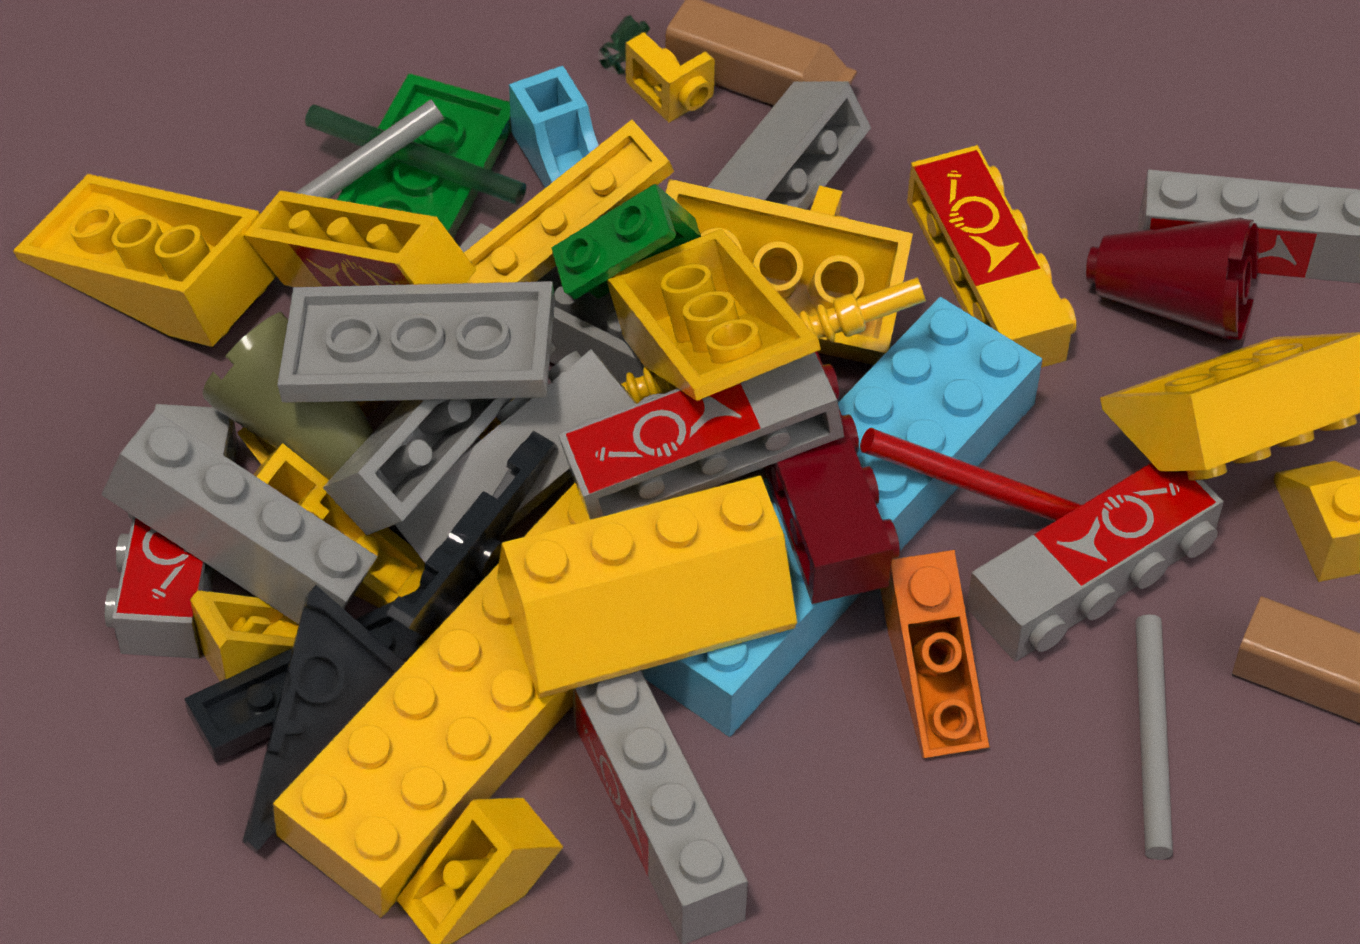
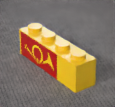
(354, 244)
(988, 252)

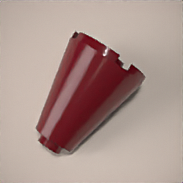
(1183, 273)

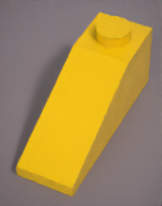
(398, 565)

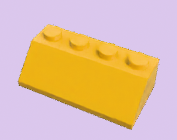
(808, 257)
(1242, 403)
(648, 586)

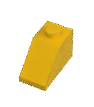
(1325, 514)
(479, 868)

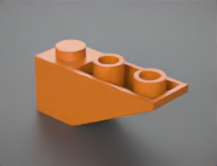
(934, 653)

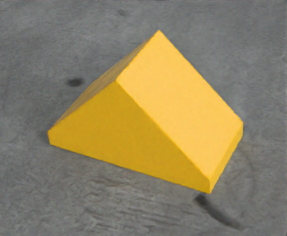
(239, 631)

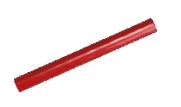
(965, 475)

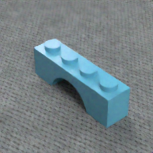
(551, 122)

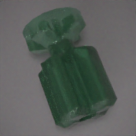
(613, 55)

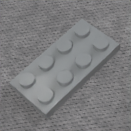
(418, 342)

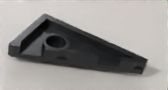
(473, 542)
(327, 682)

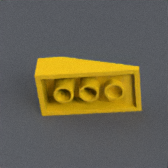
(152, 256)
(706, 317)

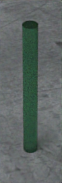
(420, 156)

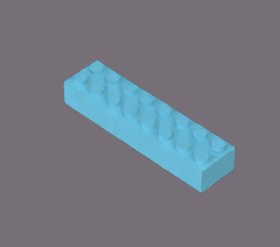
(940, 387)

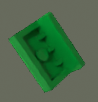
(621, 238)

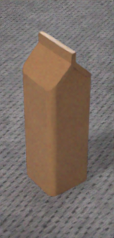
(750, 53)
(1302, 658)

